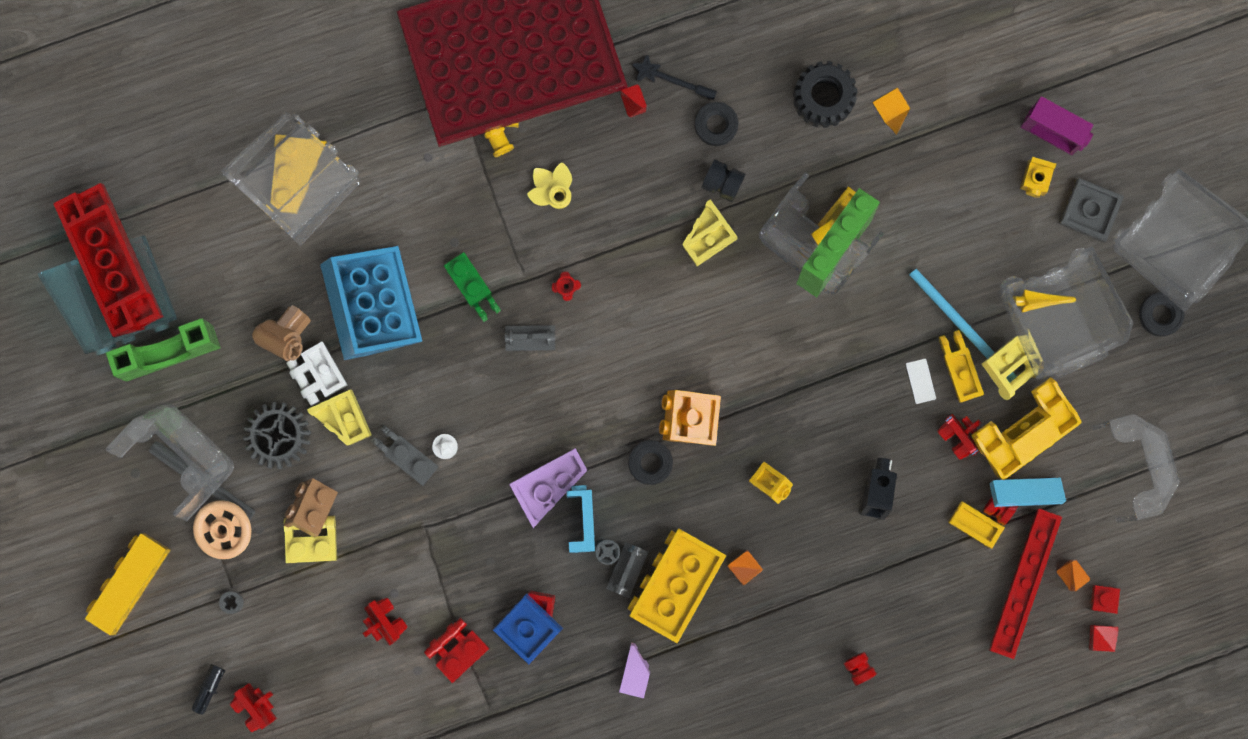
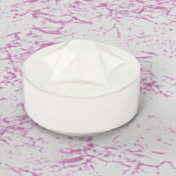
(445, 446)

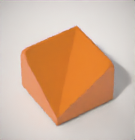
(745, 567)
(1073, 575)

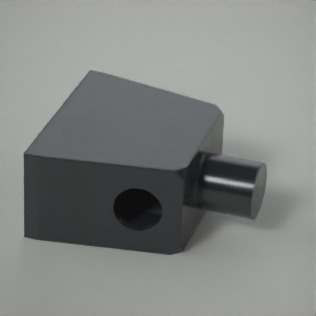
(878, 499)

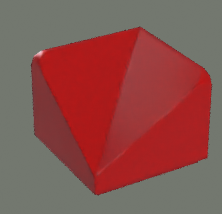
(633, 100)
(1103, 638)

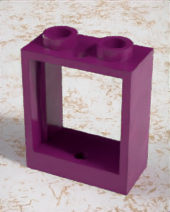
(1058, 126)

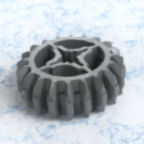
(274, 446)

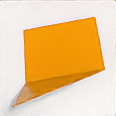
(892, 109)

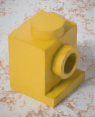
(1030, 184)

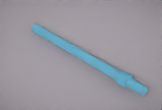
(954, 316)

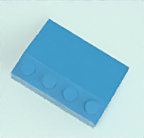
(370, 302)

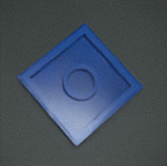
(527, 629)

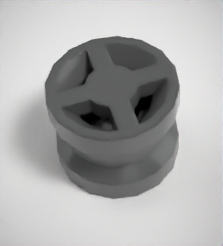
(607, 549)

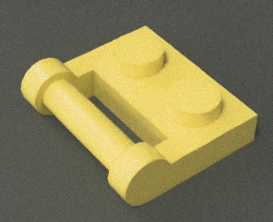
(1004, 363)
(310, 548)

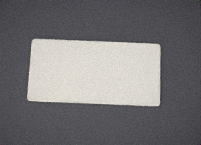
(920, 381)

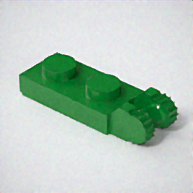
(470, 284)

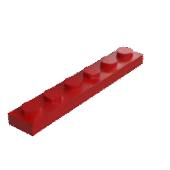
(1025, 583)

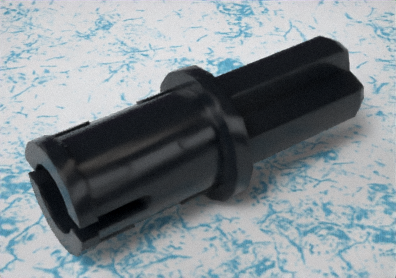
(207, 689)

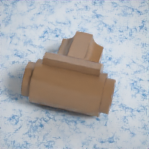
(284, 335)

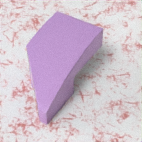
(635, 674)

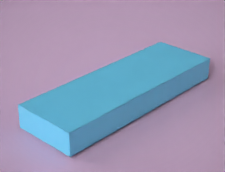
(1027, 492)

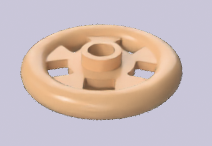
(239, 519)

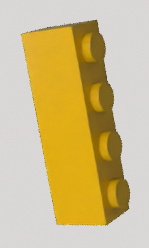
(127, 583)

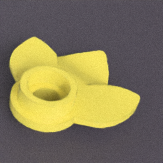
(550, 184)

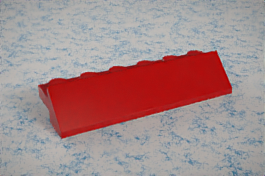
(108, 260)

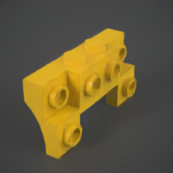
(1030, 434)

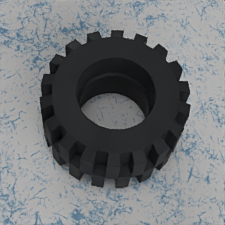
(825, 74)

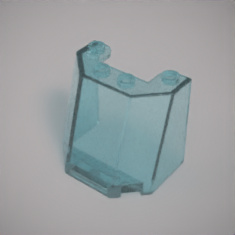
(81, 311)

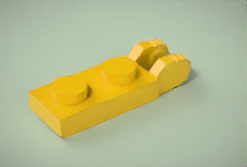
(961, 369)

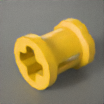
(499, 141)

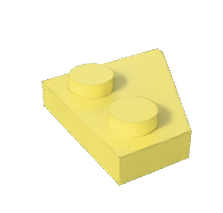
(708, 235)
(342, 417)

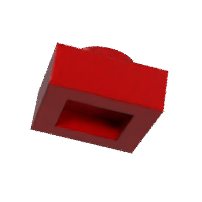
(1105, 599)
(544, 600)

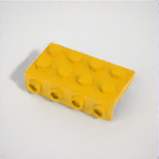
(676, 585)

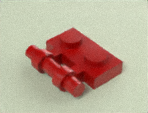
(462, 655)

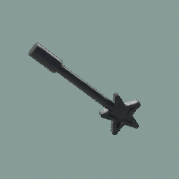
(649, 70)

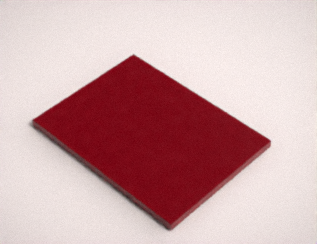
(507, 60)

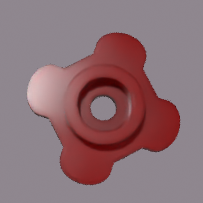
(558, 287)

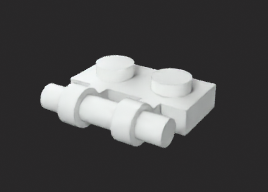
(323, 369)

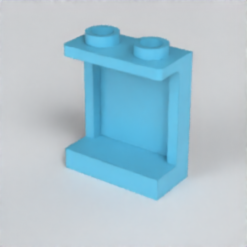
(588, 544)

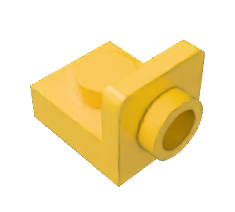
(771, 483)

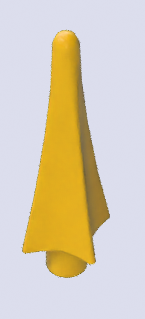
(1033, 300)

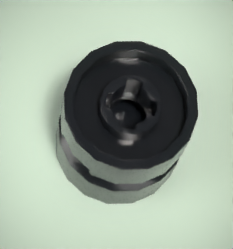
(723, 180)

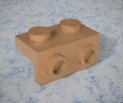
(310, 507)

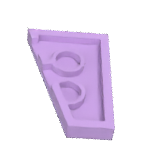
(547, 484)

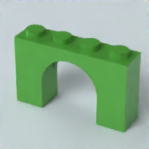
(847, 227)
(133, 362)

